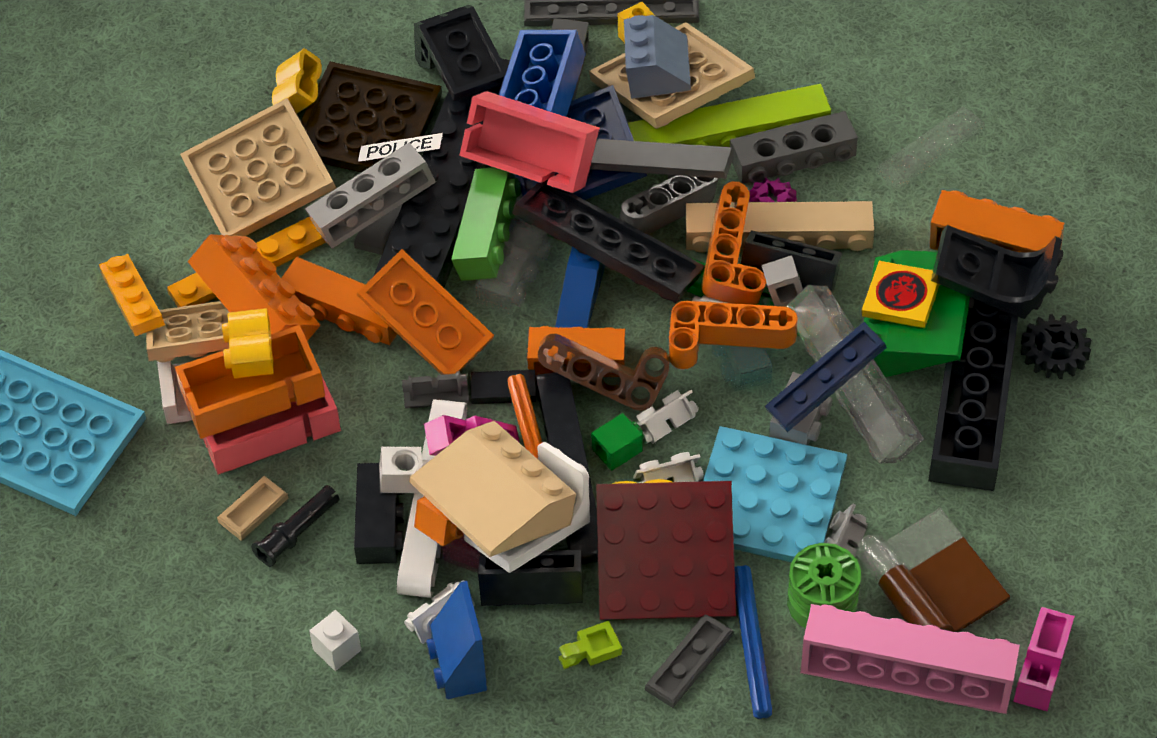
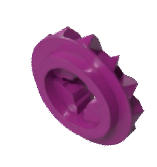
(783, 191)

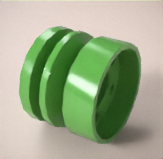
(822, 577)

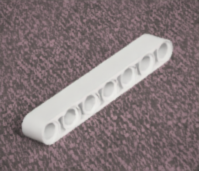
(419, 553)

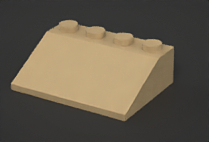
(495, 490)

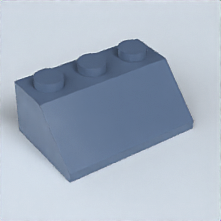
(655, 57)

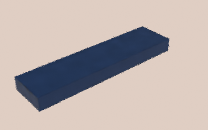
(825, 376)

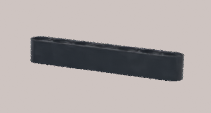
(564, 433)

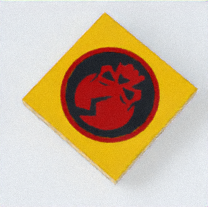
(900, 294)

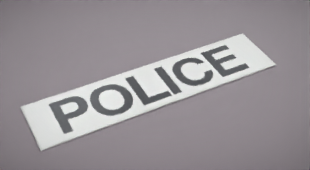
(382, 150)

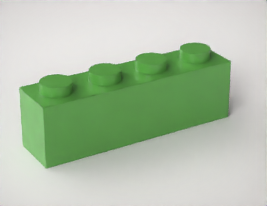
(485, 224)

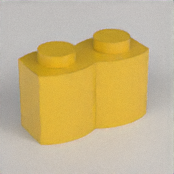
(298, 80)
(249, 343)

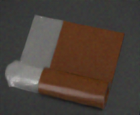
(932, 574)

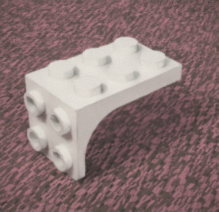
(577, 479)

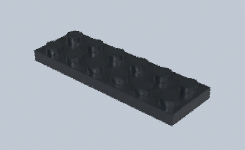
(609, 240)

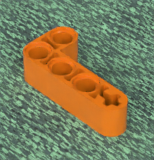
(728, 241)
(727, 325)

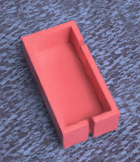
(529, 141)
(273, 433)

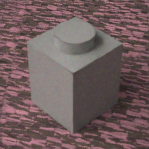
(782, 280)

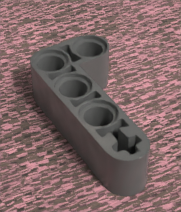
(666, 201)

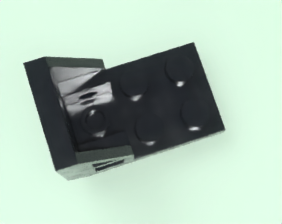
(460, 52)

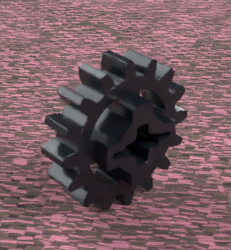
(1056, 345)

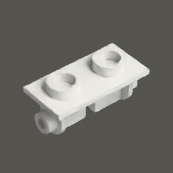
(675, 408)
(680, 468)
(424, 616)

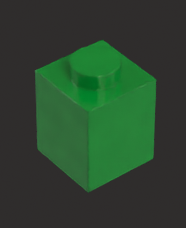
(617, 441)

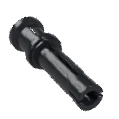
(285, 534)

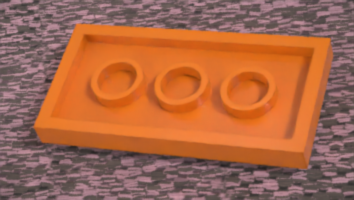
(425, 314)

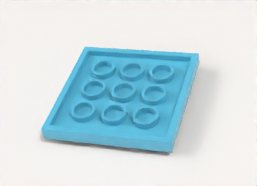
(778, 491)

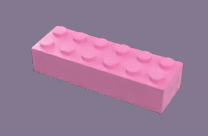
(909, 658)

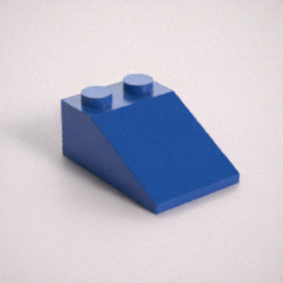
(458, 646)

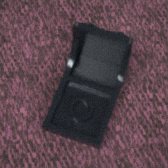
(995, 274)

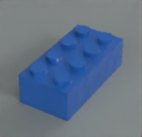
(544, 69)

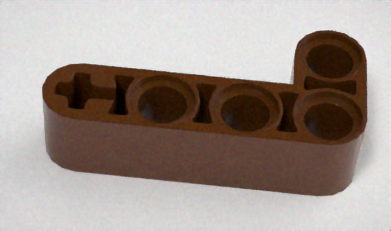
(602, 365)

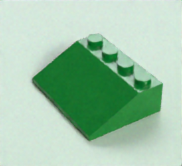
(917, 347)

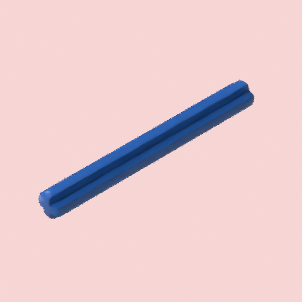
(752, 643)

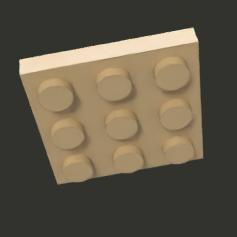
(188, 332)

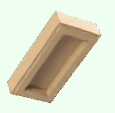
(252, 508)

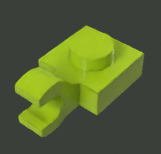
(594, 643)

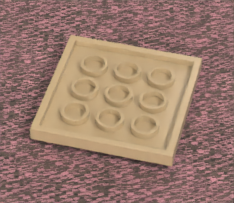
(711, 75)
(258, 170)

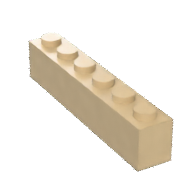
(813, 223)

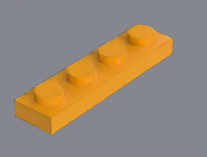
(131, 294)

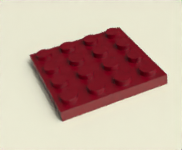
(665, 550)

